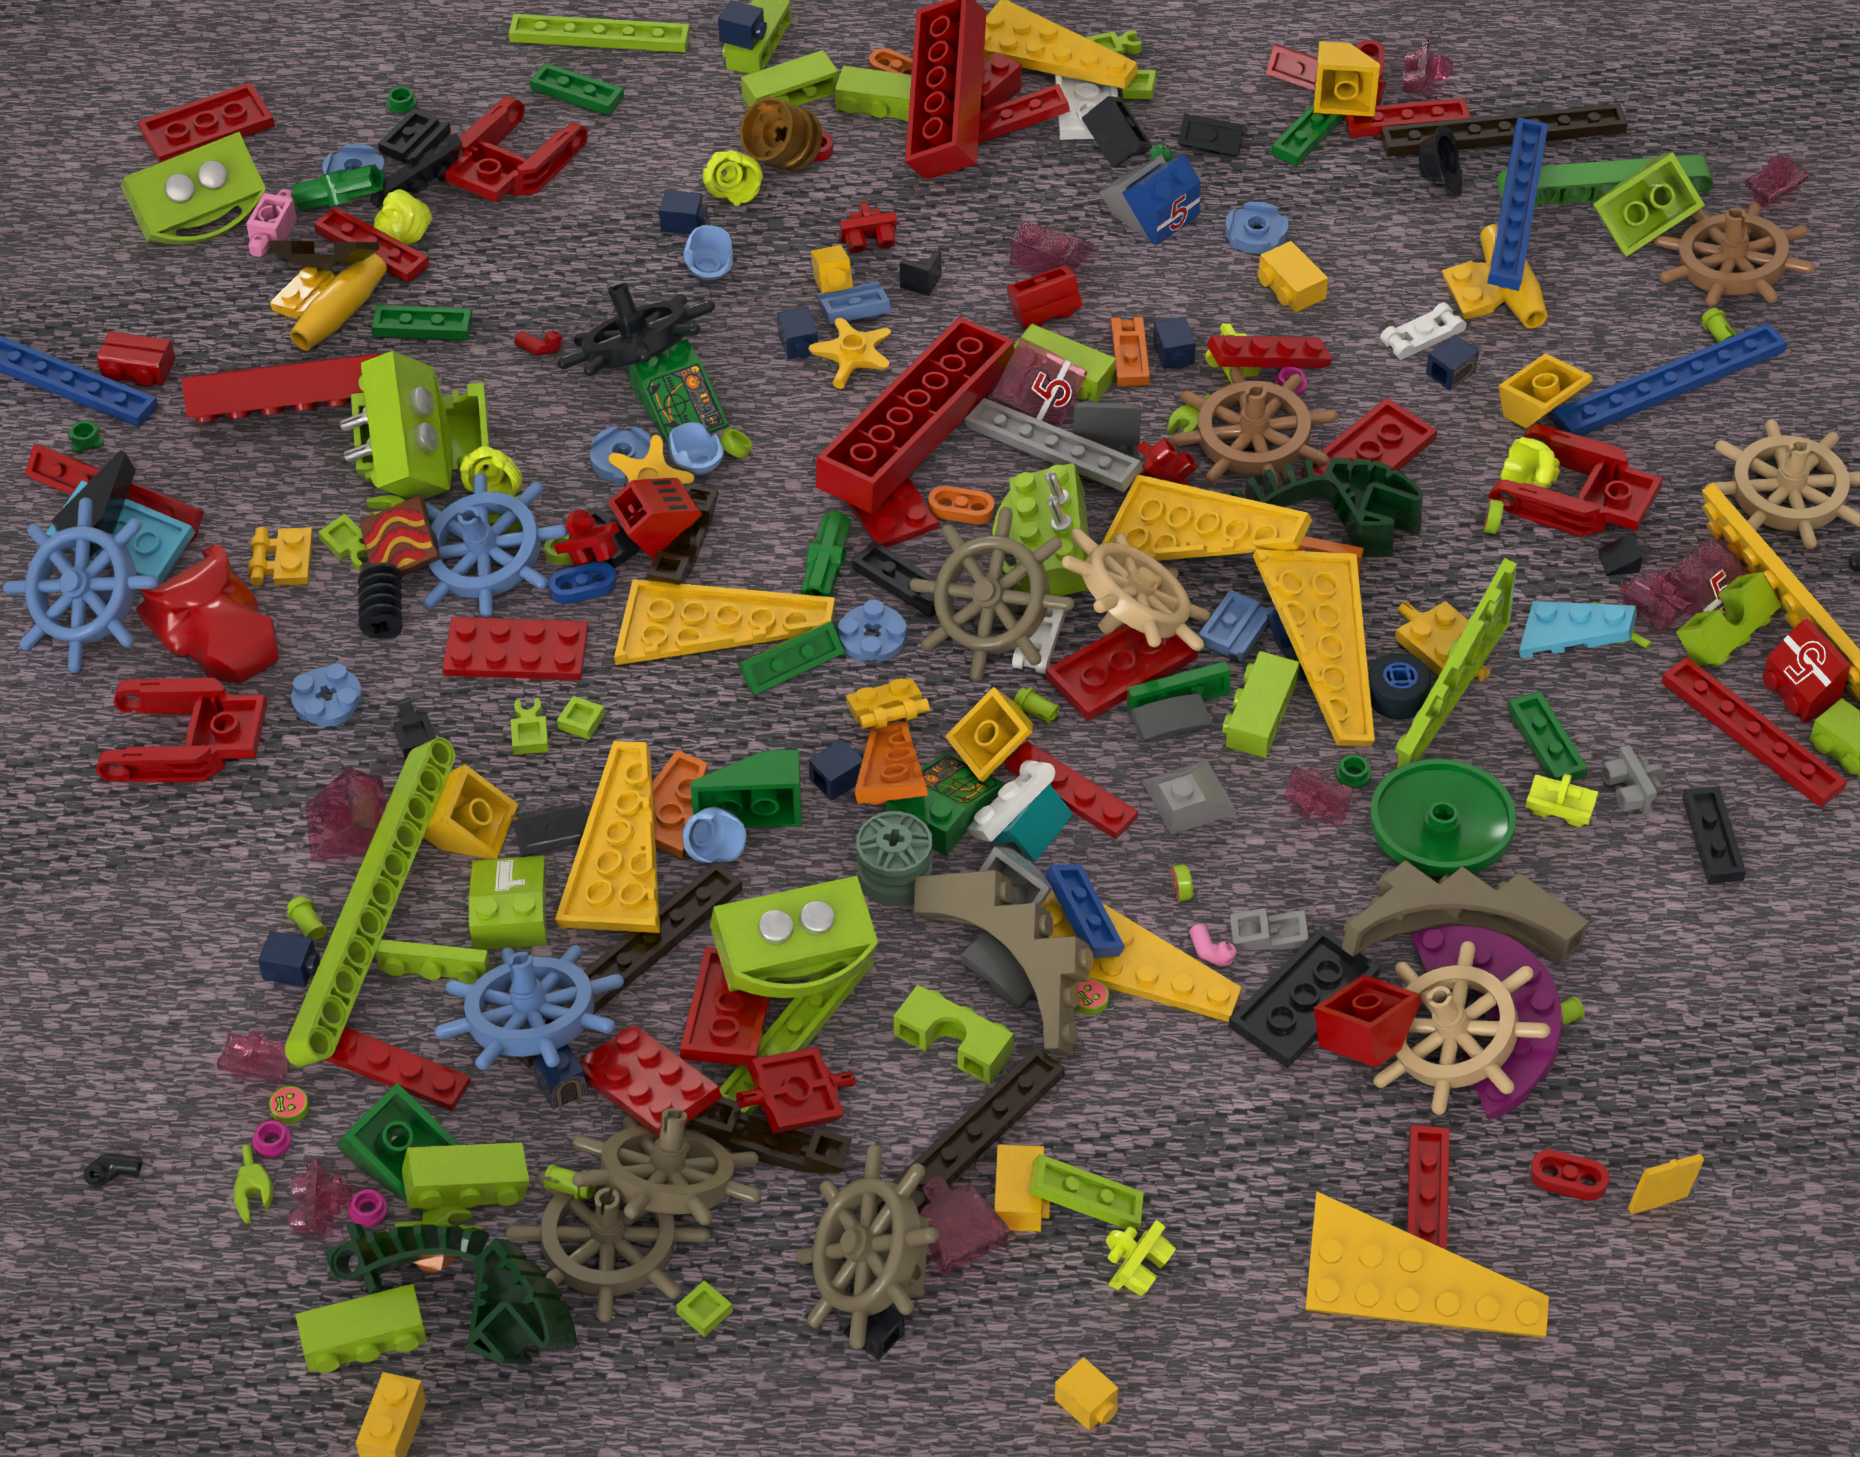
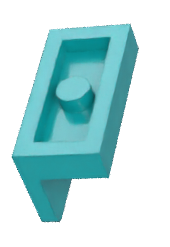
(1037, 824)

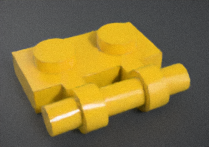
(292, 556)
(887, 703)

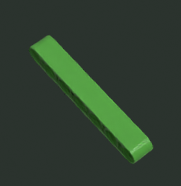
(1594, 179)

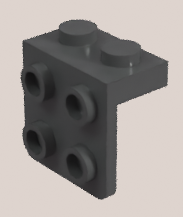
(1109, 425)

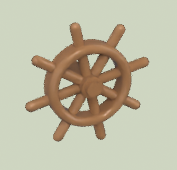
(1734, 254)
(1253, 426)

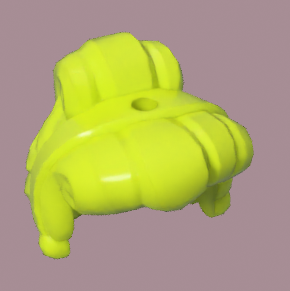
(738, 183)
(403, 217)
(1531, 463)
(501, 474)

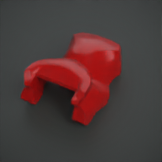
(212, 619)

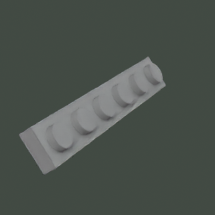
(1053, 444)

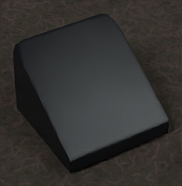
(1621, 556)

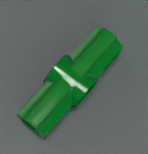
(337, 187)
(826, 555)

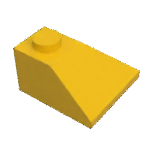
(990, 733)

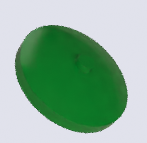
(1443, 816)

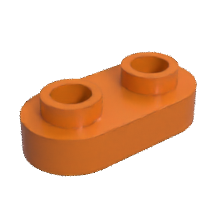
(890, 61)
(962, 505)

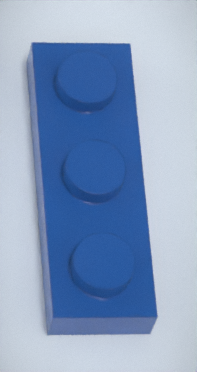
(1084, 909)

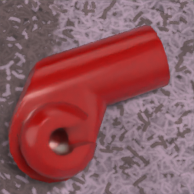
(537, 347)

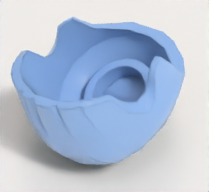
(709, 252)
(694, 449)
(714, 836)

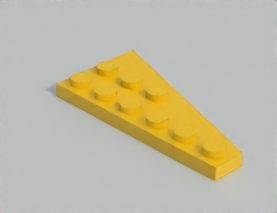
(1052, 48)
(1193, 522)
(691, 619)
(1324, 621)
(616, 865)
(1154, 968)
(1389, 1274)

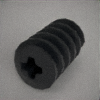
(380, 601)

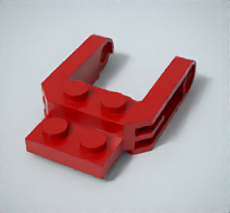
(496, 171)
(1609, 495)
(218, 730)

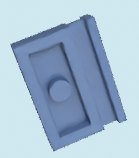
(855, 303)
(1235, 625)

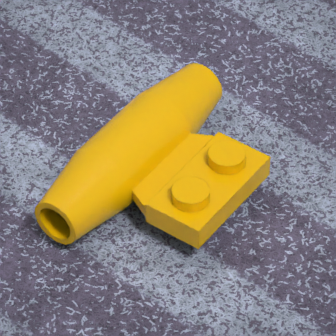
(1477, 298)
(326, 300)

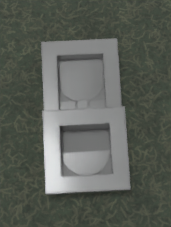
(1259, 931)

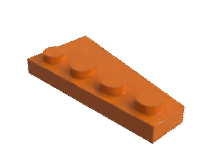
(889, 767)

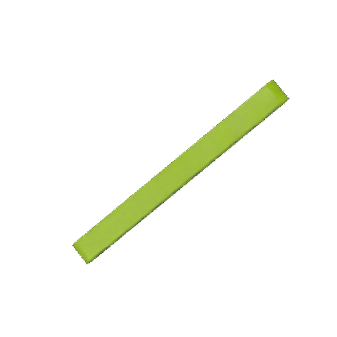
(369, 904)

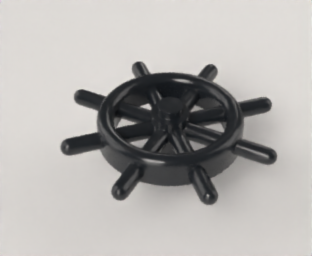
(635, 332)

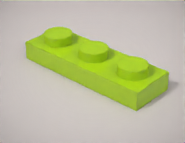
(432, 960)
(1086, 1192)

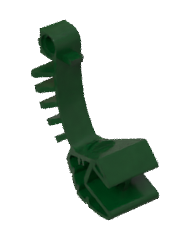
(1362, 492)
(511, 1295)

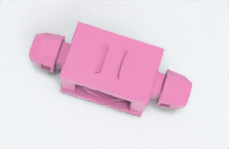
(270, 221)

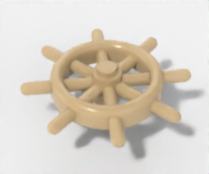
(1790, 482)
(1135, 591)
(1455, 1027)

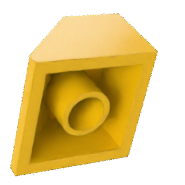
(1345, 80)
(1540, 389)
(470, 816)

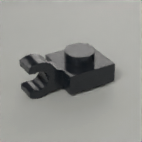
(412, 729)

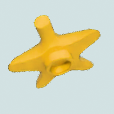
(852, 350)
(650, 467)

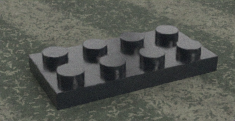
(1282, 1011)

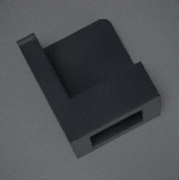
(921, 277)
(882, 1331)

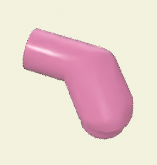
(1218, 955)

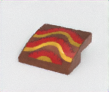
(401, 536)

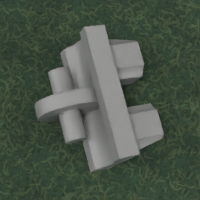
(1641, 780)

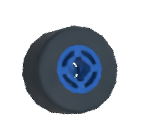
(1399, 685)

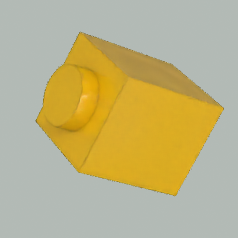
(831, 269)
(1087, 1394)

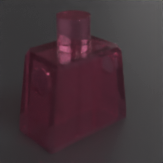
(964, 1225)

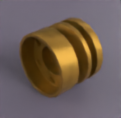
(781, 134)

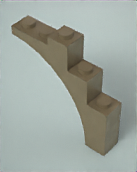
(1514, 908)
(1050, 963)

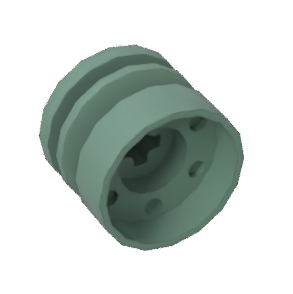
(891, 854)

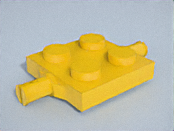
(1431, 635)

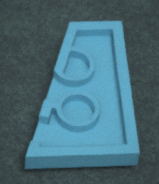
(1570, 624)

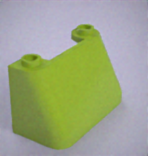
(467, 425)

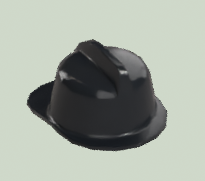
(1441, 159)

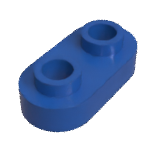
(582, 582)

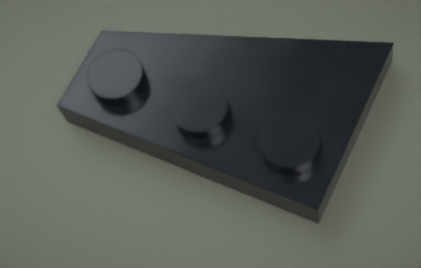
(426, 169)

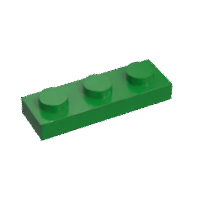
(576, 89)
(1304, 135)
(422, 322)
(791, 658)
(1209, 681)
(1546, 737)

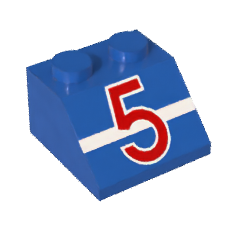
(1165, 199)

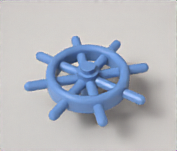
(484, 545)
(106, 596)
(529, 1006)

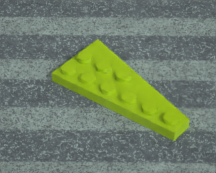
(1464, 662)

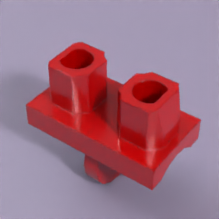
(868, 224)
(1163, 465)
(585, 536)

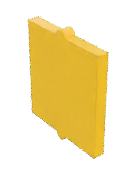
(1665, 1183)

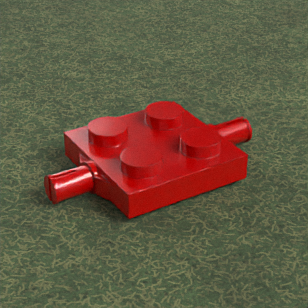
(795, 1089)

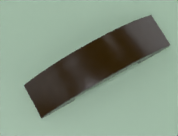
(303, 252)
(679, 558)
(790, 1149)

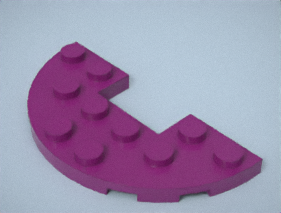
(1534, 1001)

